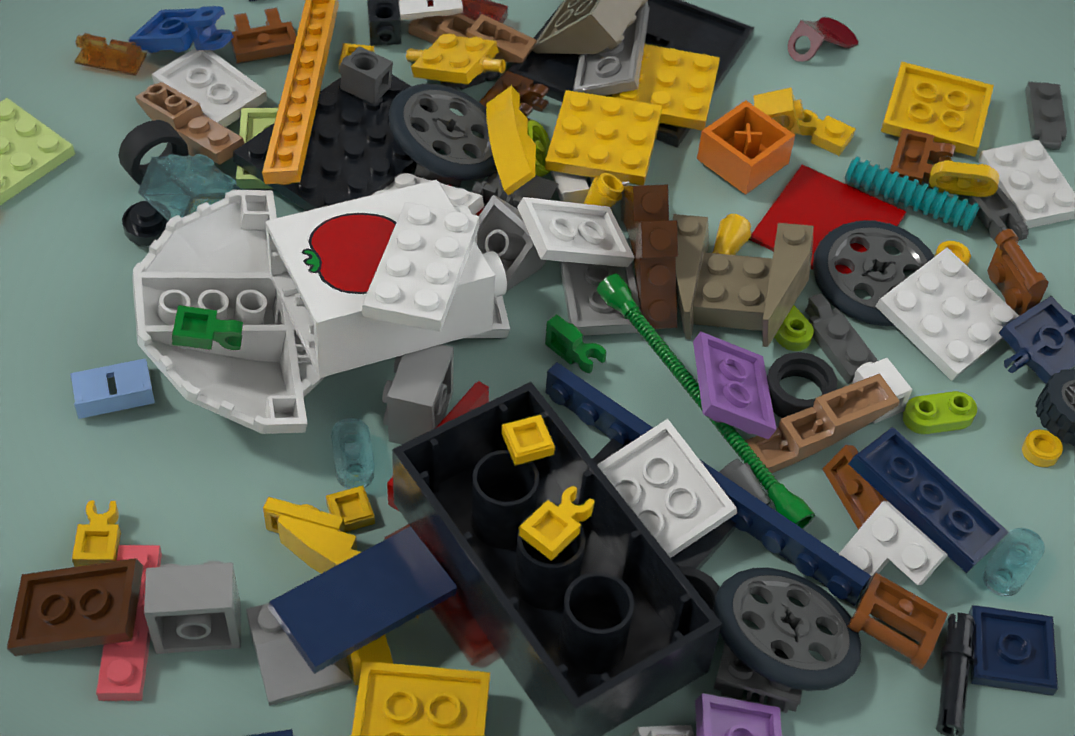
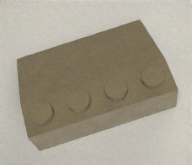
(587, 26)

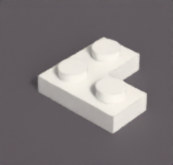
(893, 538)

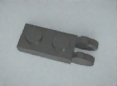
(996, 211)

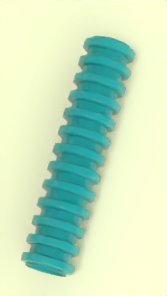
(911, 193)

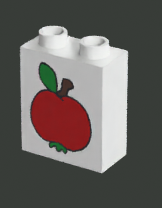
(327, 263)

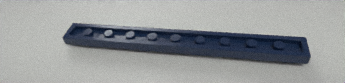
(753, 516)

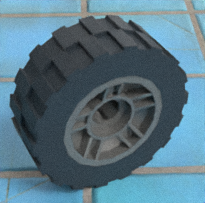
(1057, 406)

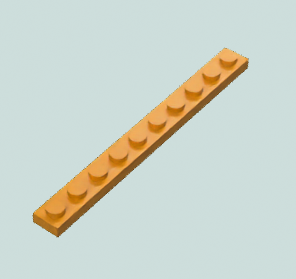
(300, 93)

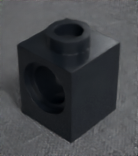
(384, 22)

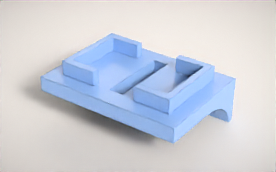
(93, 393)

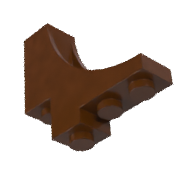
(654, 248)

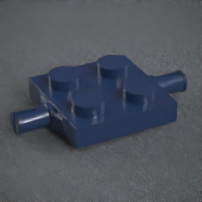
(1042, 339)

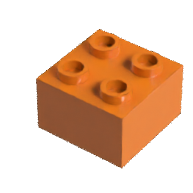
(745, 147)

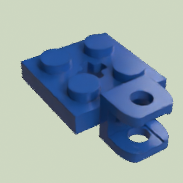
(180, 27)

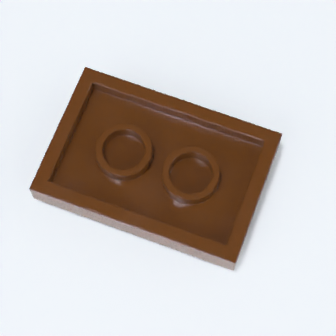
(76, 607)

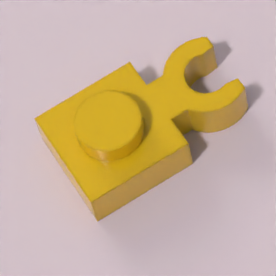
(826, 133)
(555, 527)
(99, 539)

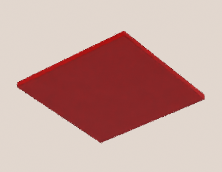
(826, 205)

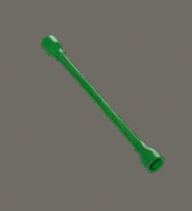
(618, 296)

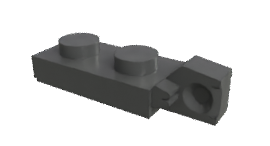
(837, 338)

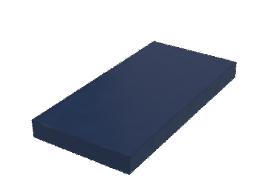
(928, 499)
(362, 599)

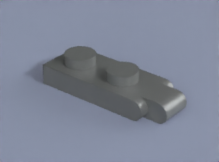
(1046, 113)

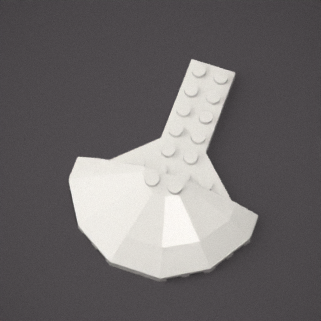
(222, 265)

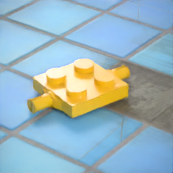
(455, 59)

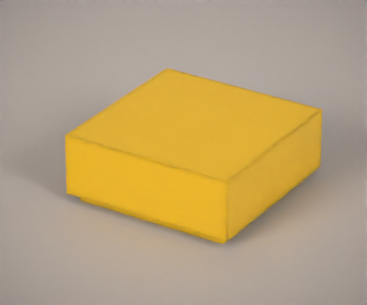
(528, 439)
(353, 506)

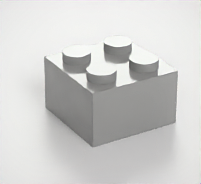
(418, 392)
(193, 607)

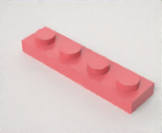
(125, 663)

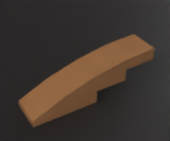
(511, 44)
(826, 423)

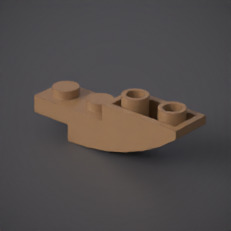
(186, 117)

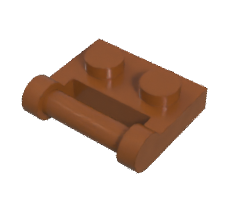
(1015, 274)
(902, 611)

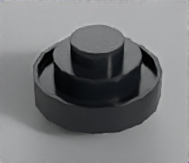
(143, 223)

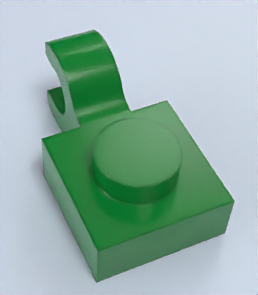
(200, 327)
(567, 342)

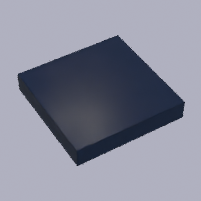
(1013, 650)

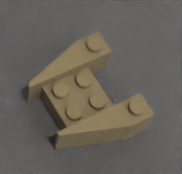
(737, 288)

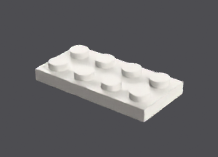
(421, 267)

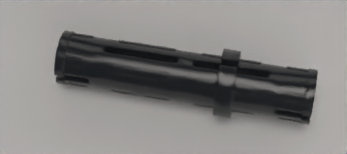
(957, 660)

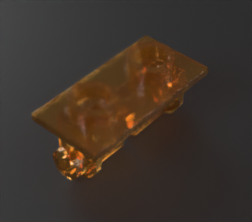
(116, 57)

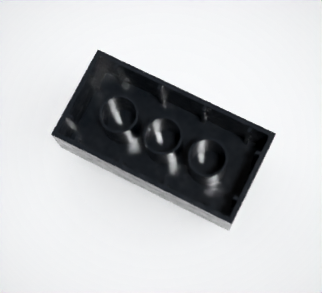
(597, 625)

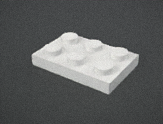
(213, 84)
(1032, 182)
(575, 232)

